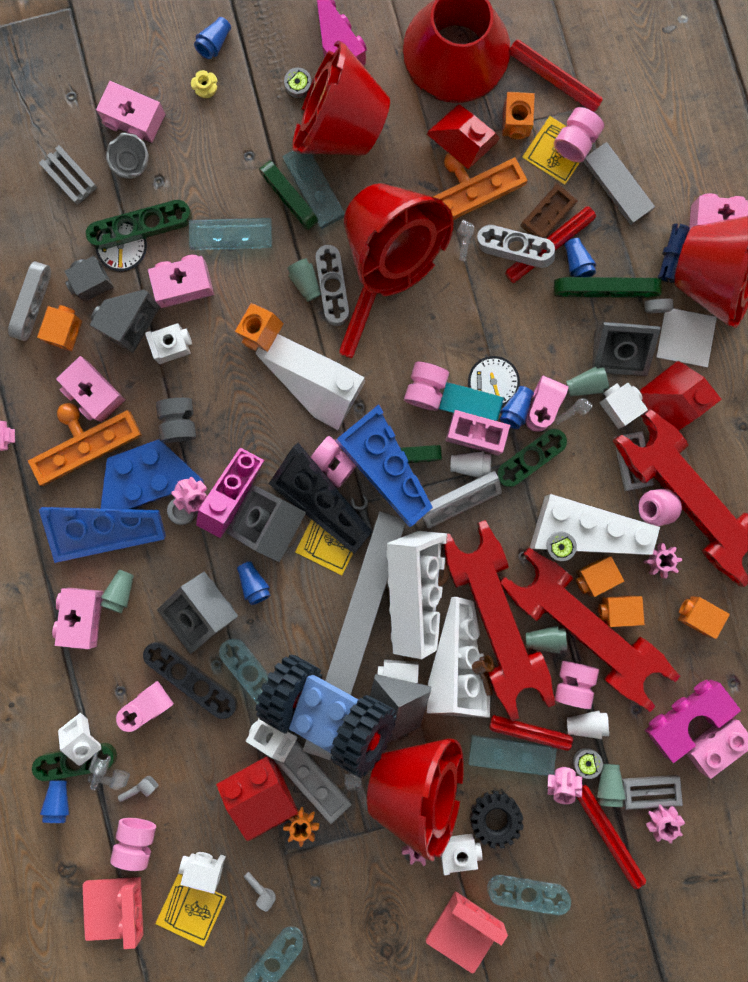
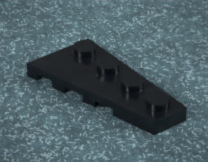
(311, 491)

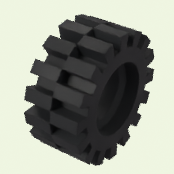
(501, 836)

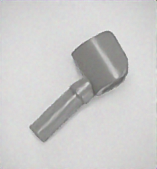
(146, 786)
(267, 896)

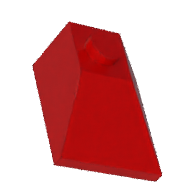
(463, 136)
(679, 395)

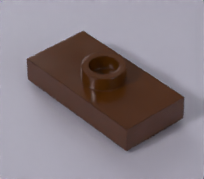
(549, 212)

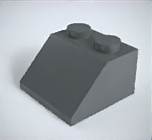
(125, 318)
(265, 523)
(197, 612)

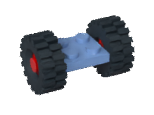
(325, 715)

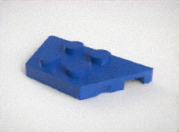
(143, 476)

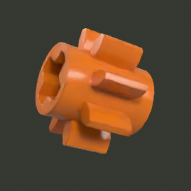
(302, 834)

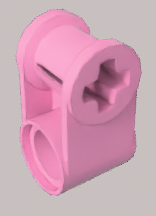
(546, 400)
(147, 706)

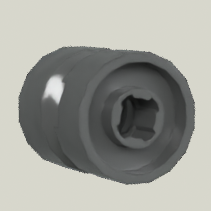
(175, 420)

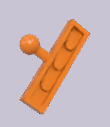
(482, 188)
(83, 446)

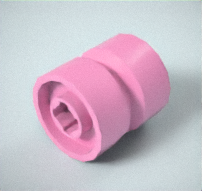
(577, 138)
(426, 386)
(326, 455)
(580, 694)
(133, 849)

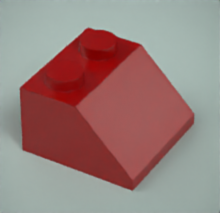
(257, 798)

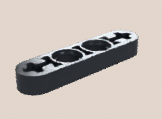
(187, 684)

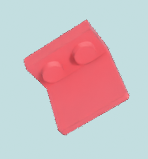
(113, 910)
(465, 932)

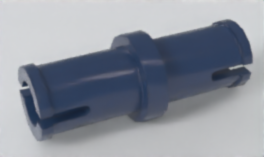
(672, 252)

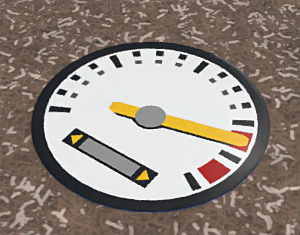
(123, 256)
(495, 377)

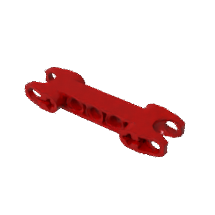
(663, 462)
(628, 663)
(515, 667)

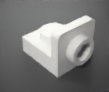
(76, 740)

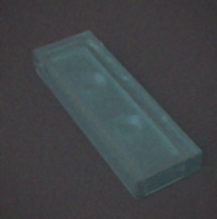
(314, 187)
(230, 233)
(512, 755)

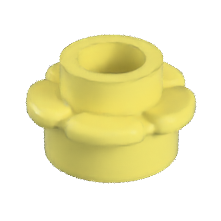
(207, 90)

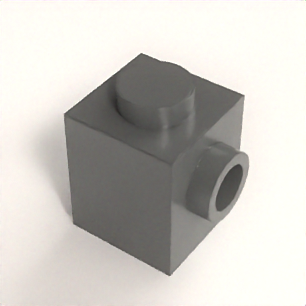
(87, 279)

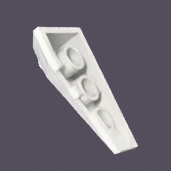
(316, 381)
(453, 683)

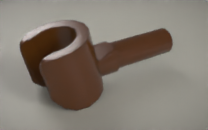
(483, 666)

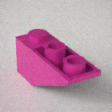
(338, 28)
(228, 493)

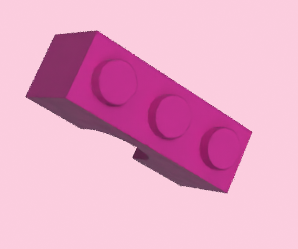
(671, 730)

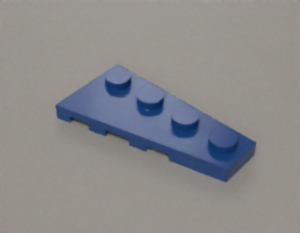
(378, 456)
(92, 531)

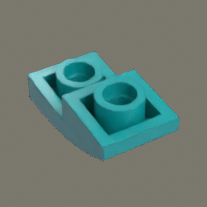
(471, 401)

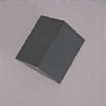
(624, 348)
(406, 698)

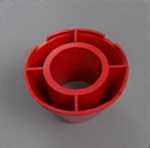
(456, 70)
(342, 108)
(395, 236)
(715, 268)
(416, 794)

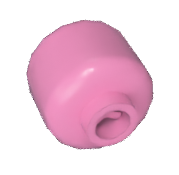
(660, 507)

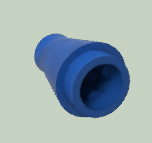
(212, 38)
(579, 260)
(517, 408)
(253, 585)
(56, 803)

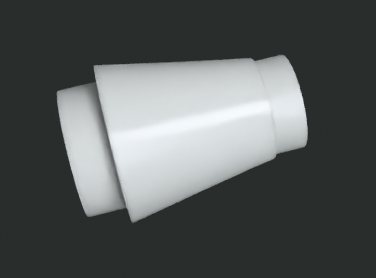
(471, 464)
(589, 725)

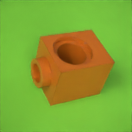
(522, 105)
(252, 320)
(60, 327)
(599, 576)
(622, 611)
(703, 616)

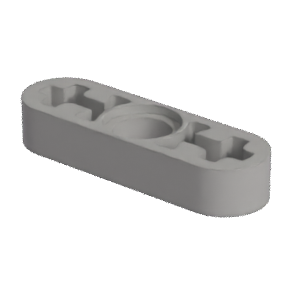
(522, 256)
(336, 265)
(29, 301)

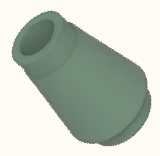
(304, 278)
(589, 382)
(118, 592)
(548, 640)
(610, 786)

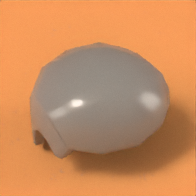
(127, 156)

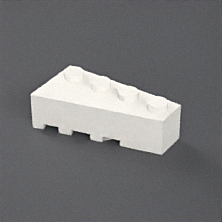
(593, 528)
(415, 592)

